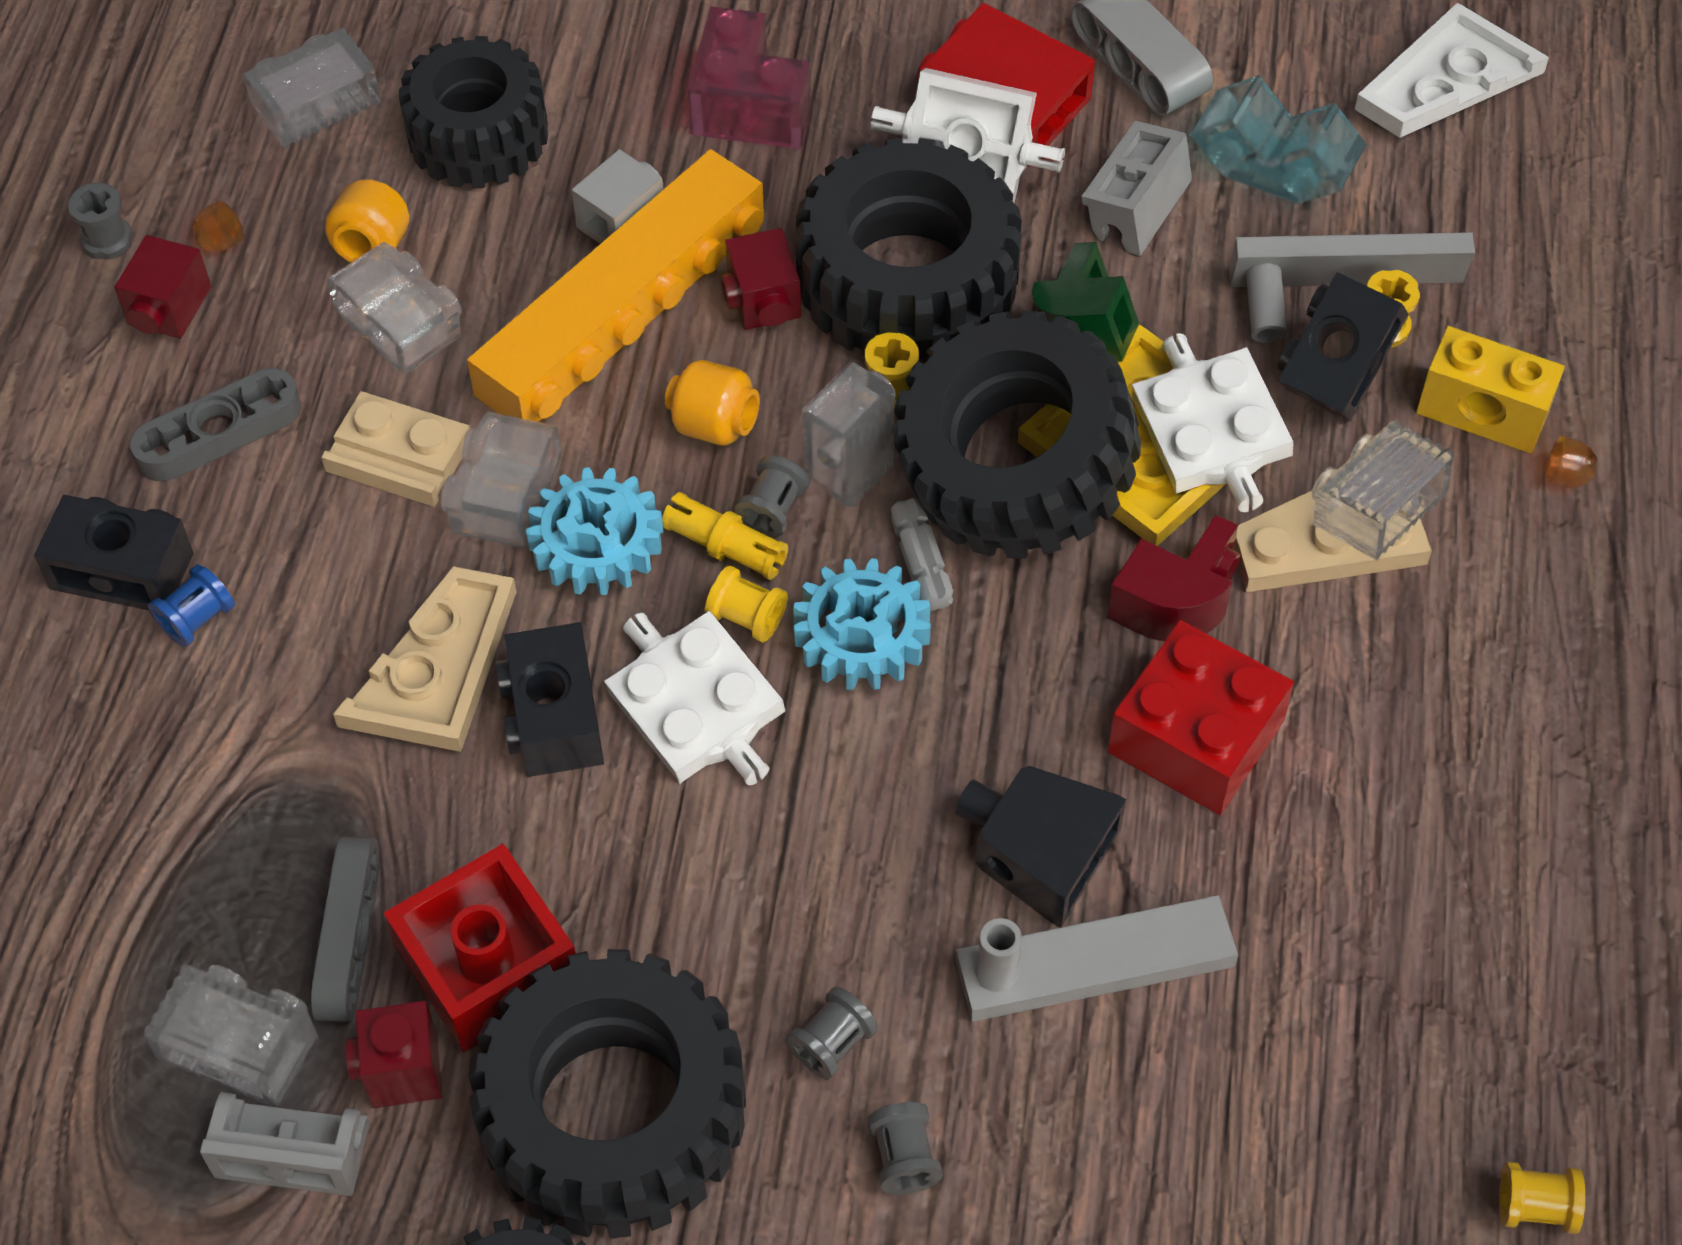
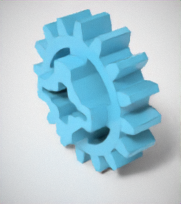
(592, 527)
(861, 624)

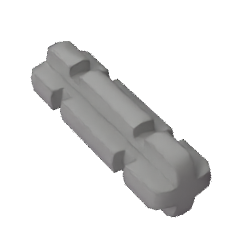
(921, 553)

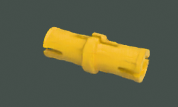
(725, 535)

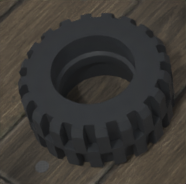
(914, 193)
(995, 369)
(591, 1009)

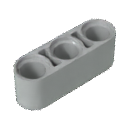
(1143, 51)

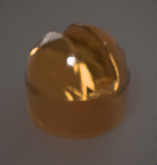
(217, 228)
(1570, 463)

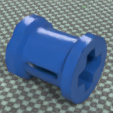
(191, 605)

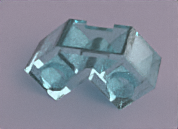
(1265, 147)

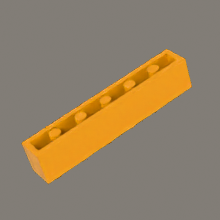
(616, 290)

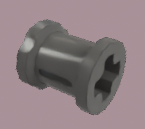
(98, 211)
(772, 495)
(832, 1033)
(904, 1148)

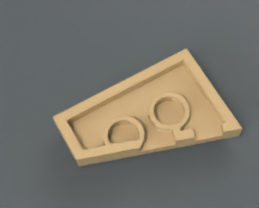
(1289, 550)
(439, 667)

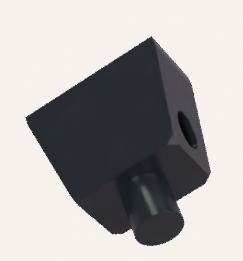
(1043, 836)

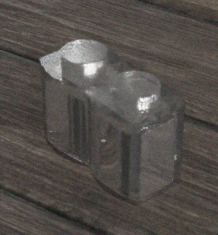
(396, 306)
(501, 478)

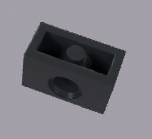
(1342, 381)
(82, 557)
(558, 733)

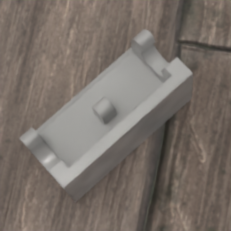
(1139, 184)
(285, 1146)

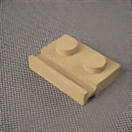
(396, 448)

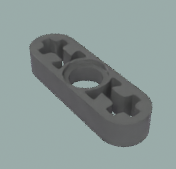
(206, 447)
(345, 929)

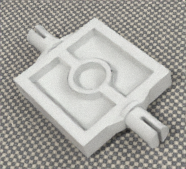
(977, 117)
(1212, 421)
(695, 697)

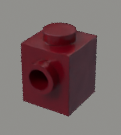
(761, 279)
(162, 287)
(396, 1054)

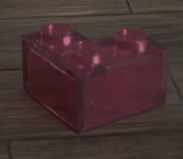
(741, 90)

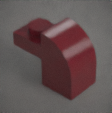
(1162, 588)

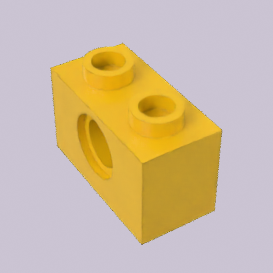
(1490, 389)

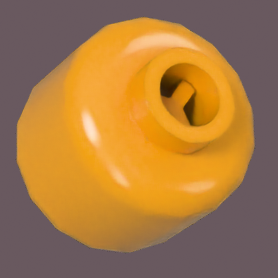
(365, 217)
(712, 402)

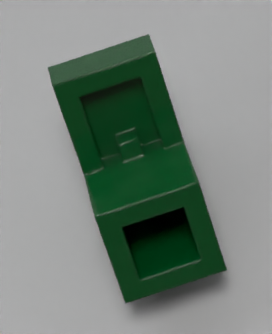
(1090, 299)

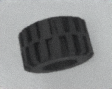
(474, 111)

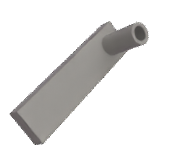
(1281, 261)
(1092, 958)

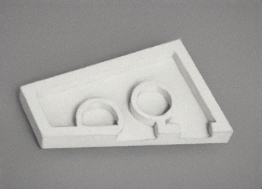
(1446, 71)

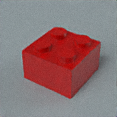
(1200, 717)
(476, 940)

